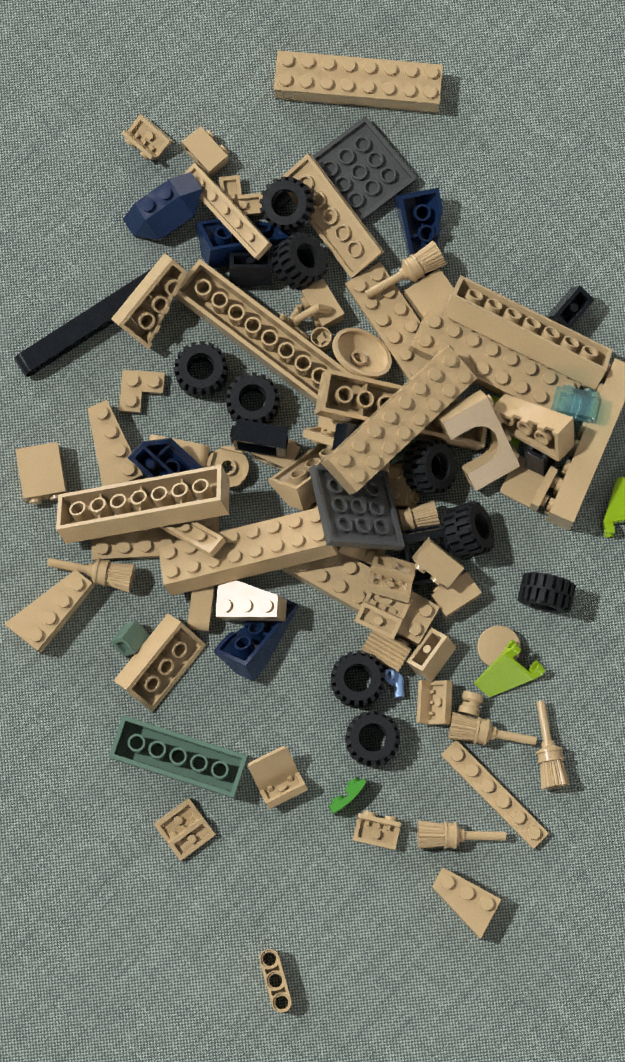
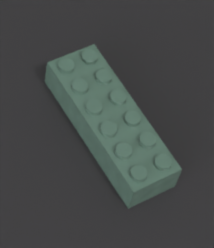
(178, 757)

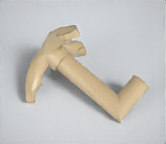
(297, 317)

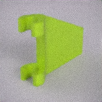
(616, 508)
(507, 672)

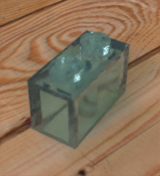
(577, 403)

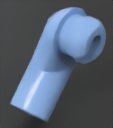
(396, 681)

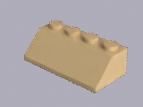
(294, 480)
(160, 662)

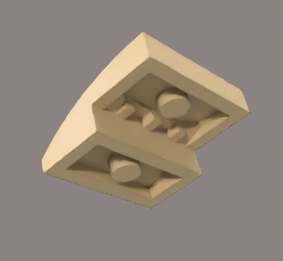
(391, 577)
(382, 614)
(184, 829)

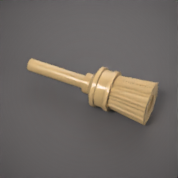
(413, 268)
(418, 516)
(101, 572)
(482, 731)
(550, 755)
(449, 835)

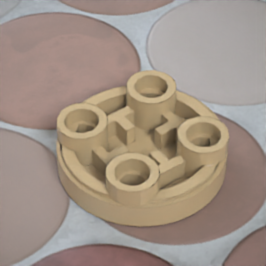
(493, 642)

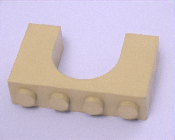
(499, 456)

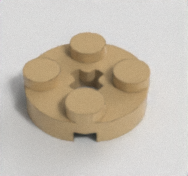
(237, 460)

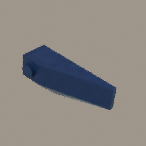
(419, 218)
(218, 241)
(254, 644)

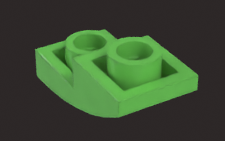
(352, 790)

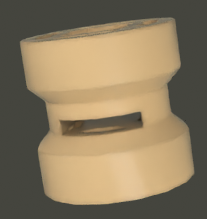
(321, 334)
(471, 704)

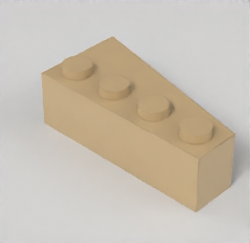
(150, 301)
(537, 426)
(111, 447)
(48, 613)

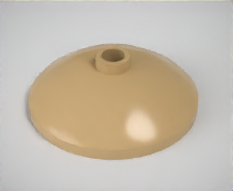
(361, 353)

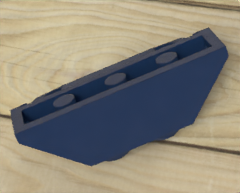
(165, 208)
(162, 458)

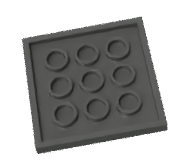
(364, 168)
(357, 519)

